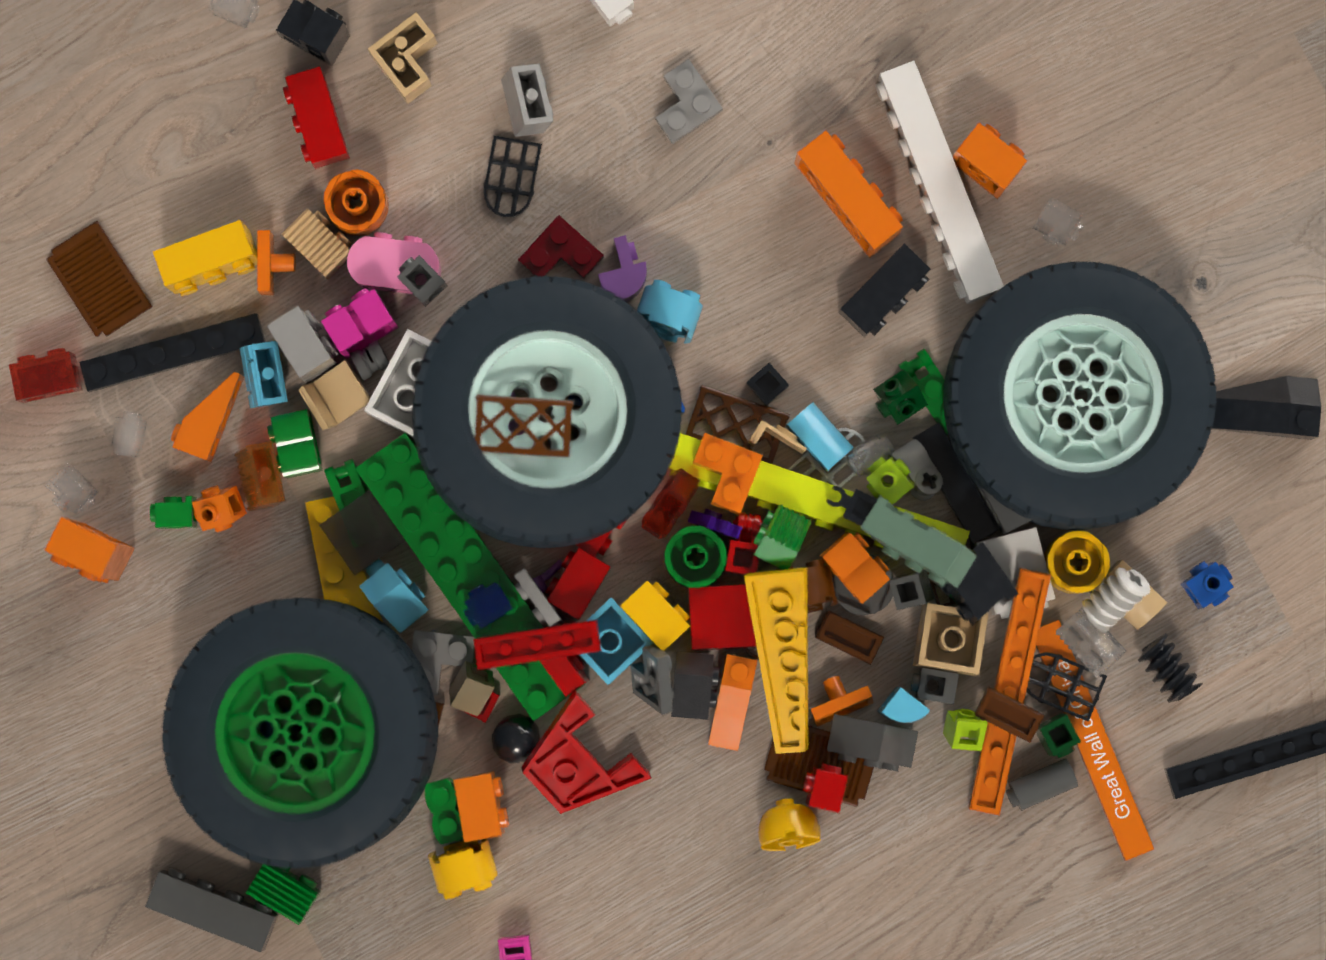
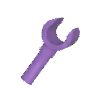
(539, 580)

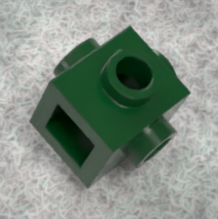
(899, 397)

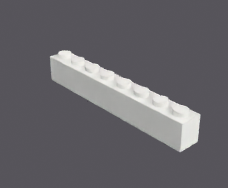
(940, 182)

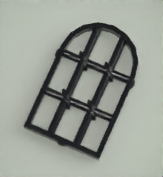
(520, 167)
(1068, 694)

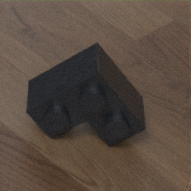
(314, 30)

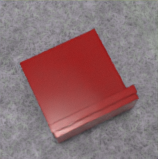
(566, 673)

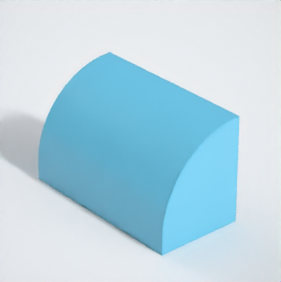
(819, 436)
(902, 707)

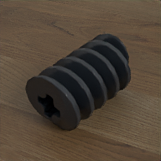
(1168, 669)

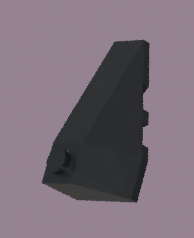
(1271, 407)

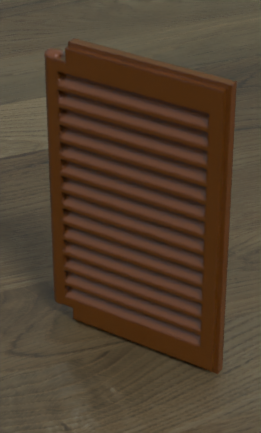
(98, 280)
(791, 768)

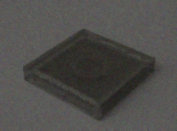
(362, 533)

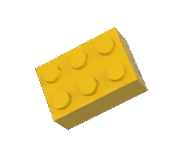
(207, 258)

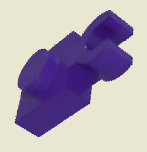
(713, 521)

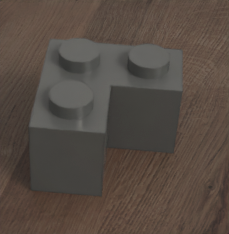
(876, 743)

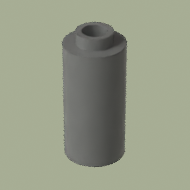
(1042, 785)

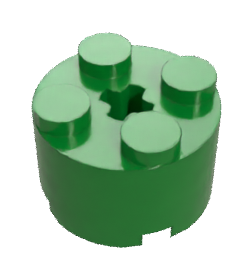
(706, 543)

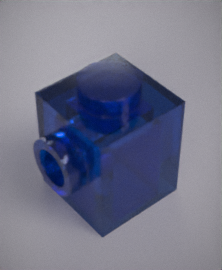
(486, 605)

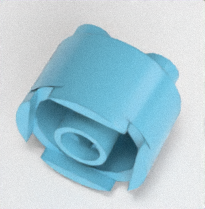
(670, 311)

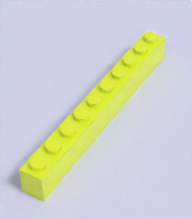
(796, 491)

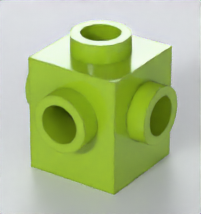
(889, 491)

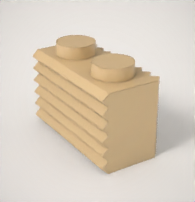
(318, 243)

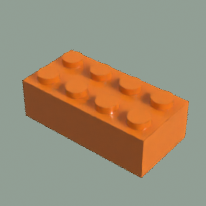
(848, 193)

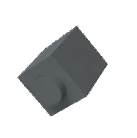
(911, 589)

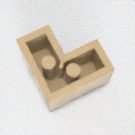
(398, 53)

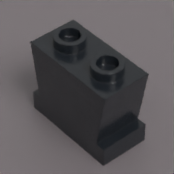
(981, 587)

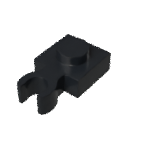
(856, 507)

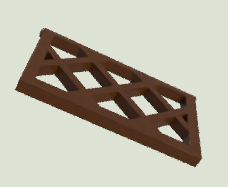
(729, 400)
(540, 404)

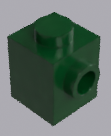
(1058, 736)

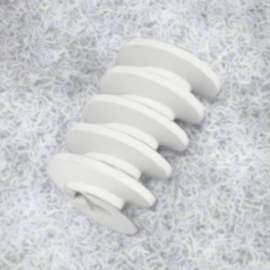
(1115, 598)

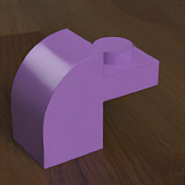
(628, 279)

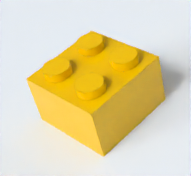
(655, 615)

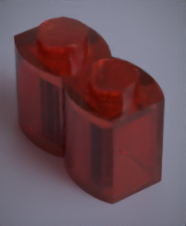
(670, 503)

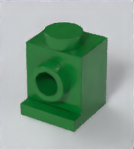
(173, 513)

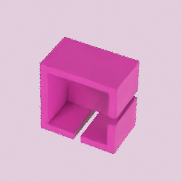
(359, 322)

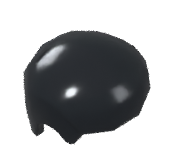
(515, 738)

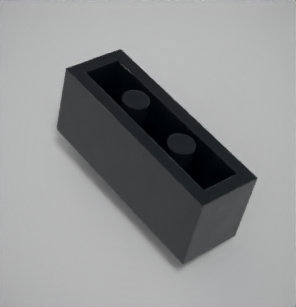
(885, 291)

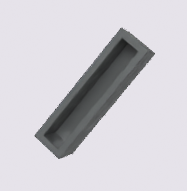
(212, 910)

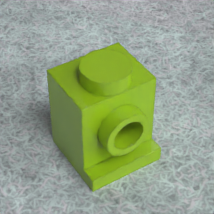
(964, 724)

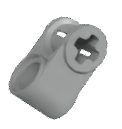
(921, 469)

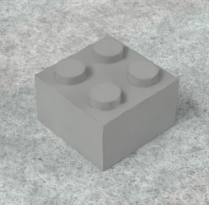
(302, 345)

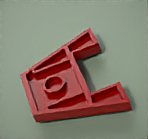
(566, 768)

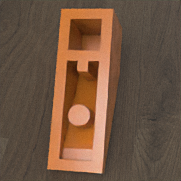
(205, 424)
(732, 702)

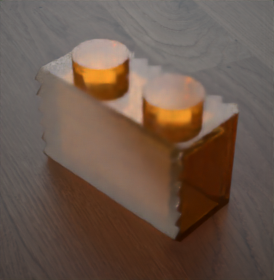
(260, 476)

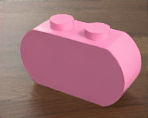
(377, 260)

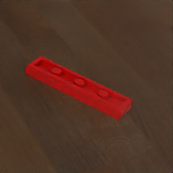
(537, 644)

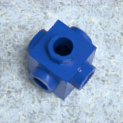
(1197, 586)

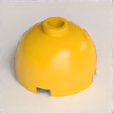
(788, 826)

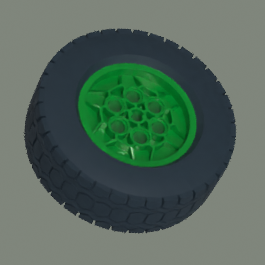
(370, 697)

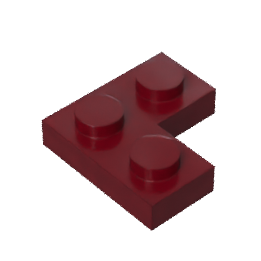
(558, 243)

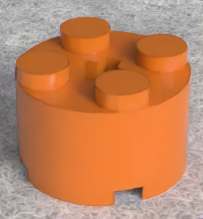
(349, 186)

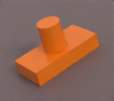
(269, 262)
(840, 701)

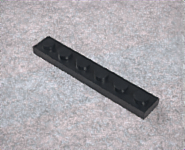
(171, 352)
(1247, 759)

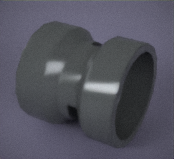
(363, 362)

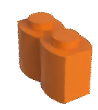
(855, 566)

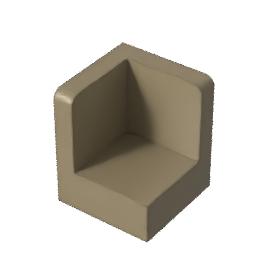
(471, 689)

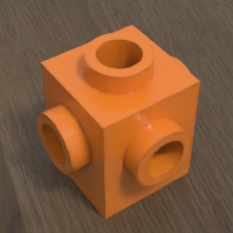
(218, 508)

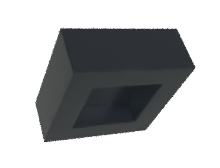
(767, 384)

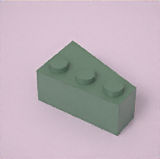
(918, 544)

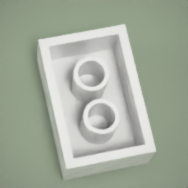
(395, 391)

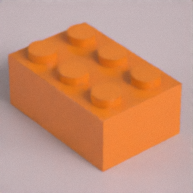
(89, 550)

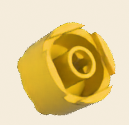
(1089, 550)
(463, 867)

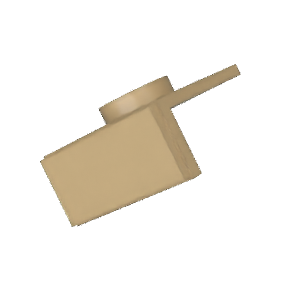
(335, 396)
(780, 433)

